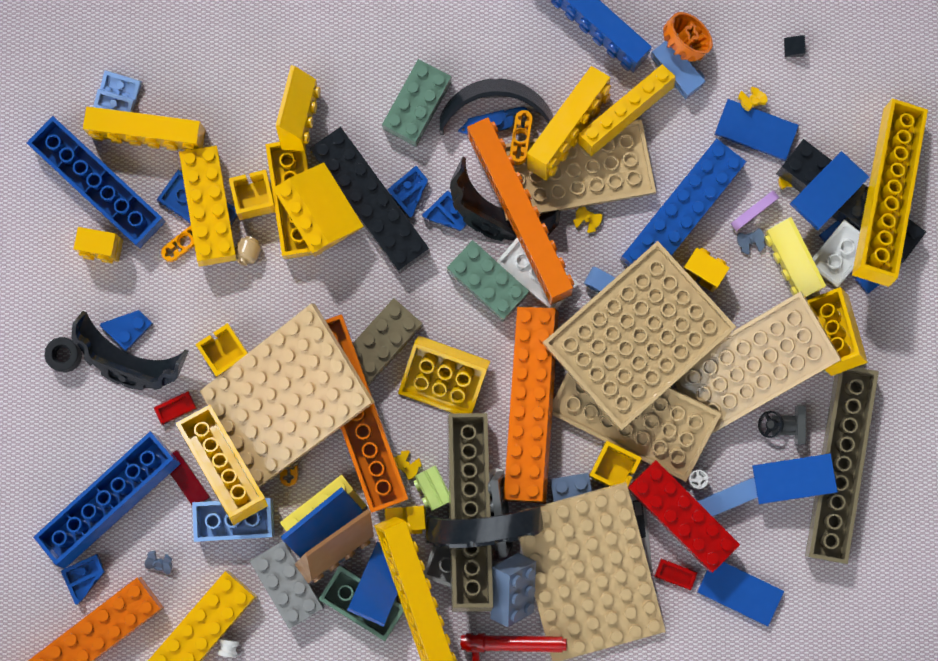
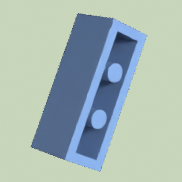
(687, 78)

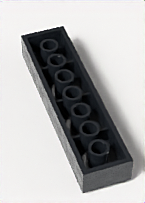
(808, 162)
(370, 200)

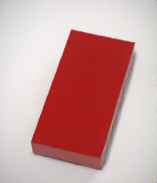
(175, 408)
(675, 574)

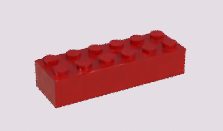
(683, 516)

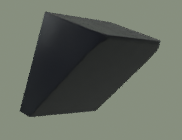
(794, 46)

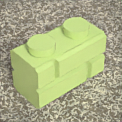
(433, 488)

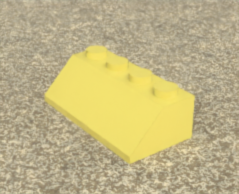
(794, 258)
(320, 497)

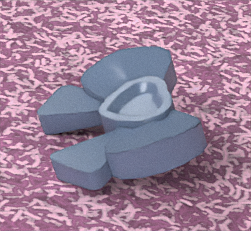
(745, 239)
(159, 564)

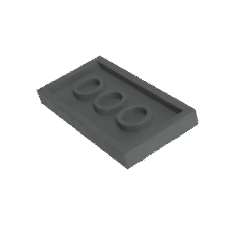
(499, 507)

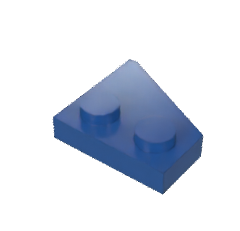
(408, 190)
(444, 213)
(127, 328)
(82, 577)

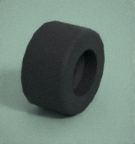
(52, 348)

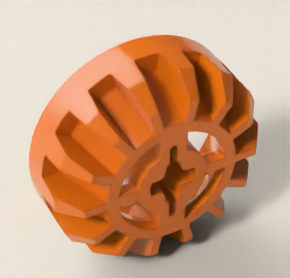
(690, 33)

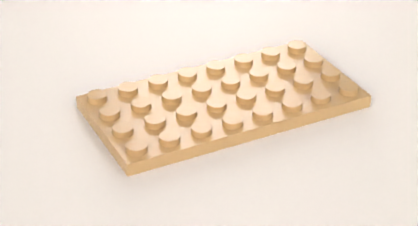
(612, 174)
(760, 361)
(667, 431)

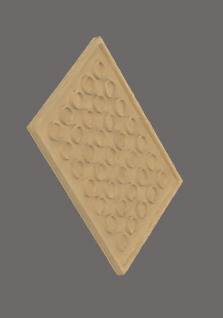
(639, 335)
(287, 395)
(593, 573)

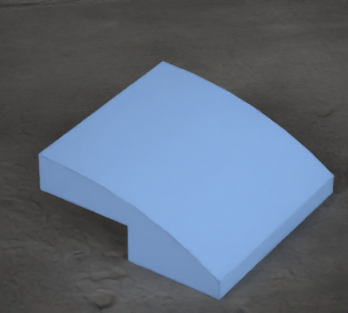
(117, 92)

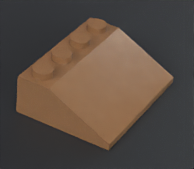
(336, 547)

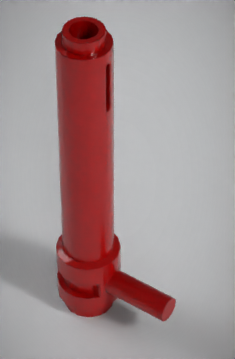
(481, 643)

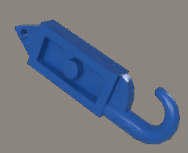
(502, 119)

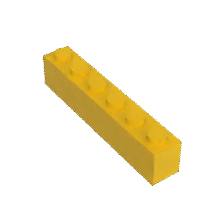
(626, 110)

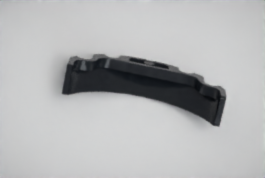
(494, 89)
(482, 214)
(119, 365)
(483, 531)

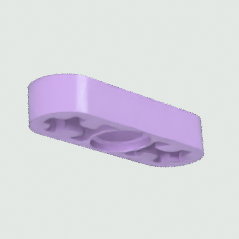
(755, 210)

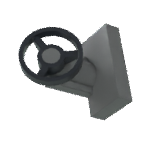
(786, 425)

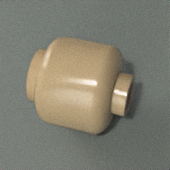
(247, 250)

